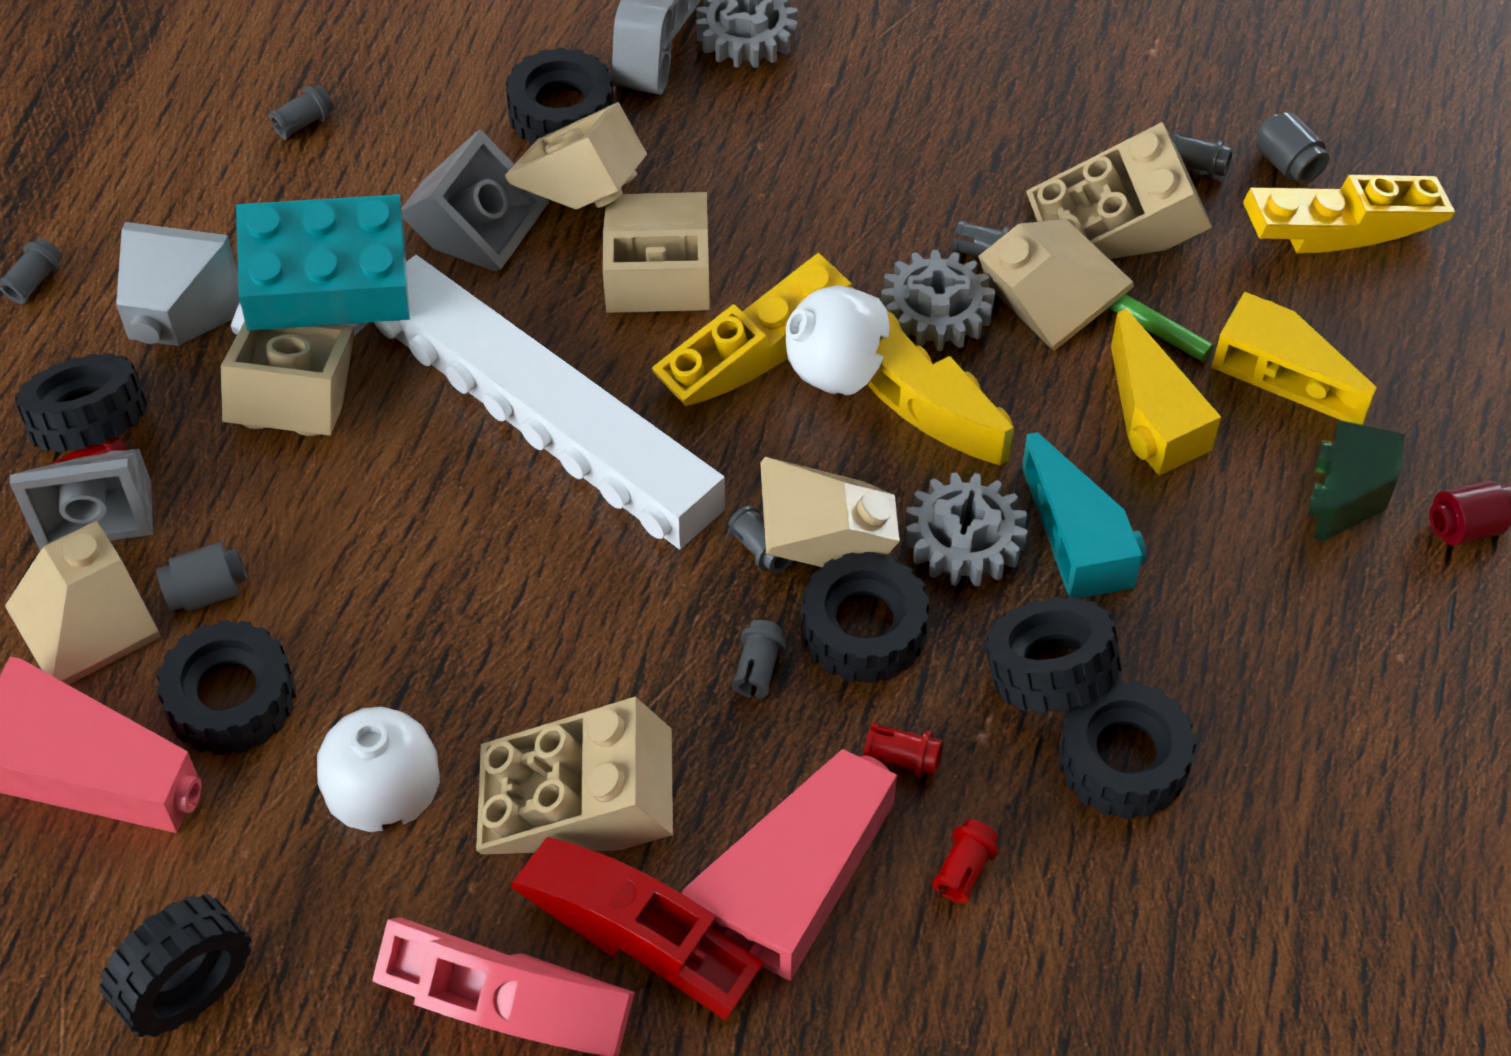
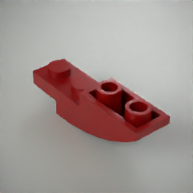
(642, 917)

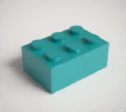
(322, 262)

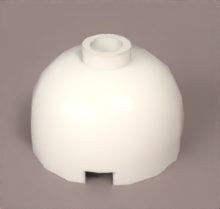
(836, 338)
(377, 769)

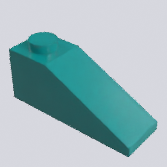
(1082, 524)

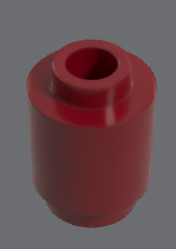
(1471, 512)

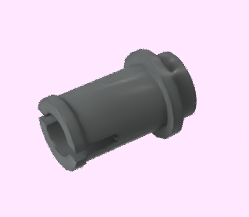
(302, 111)
(1204, 155)
(983, 237)
(30, 270)
(749, 529)
(761, 646)

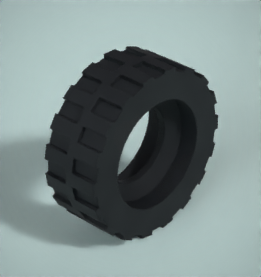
(549, 72)
(81, 402)
(218, 647)
(864, 657)
(1057, 681)
(1119, 791)
(175, 965)

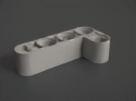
(644, 42)

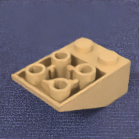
(1127, 197)
(656, 253)
(579, 780)

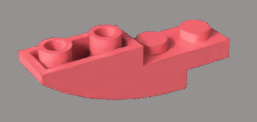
(502, 990)

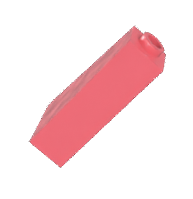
(86, 755)
(796, 862)

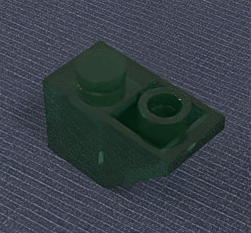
(1358, 477)

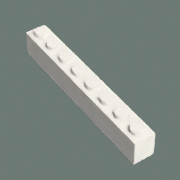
(557, 408)

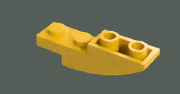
(1357, 215)
(742, 343)
(940, 399)

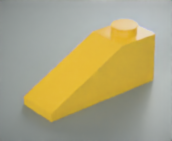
(1291, 359)
(1161, 407)

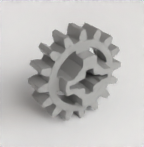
(746, 29)
(939, 299)
(990, 541)

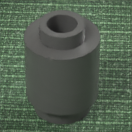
(1292, 147)
(202, 577)

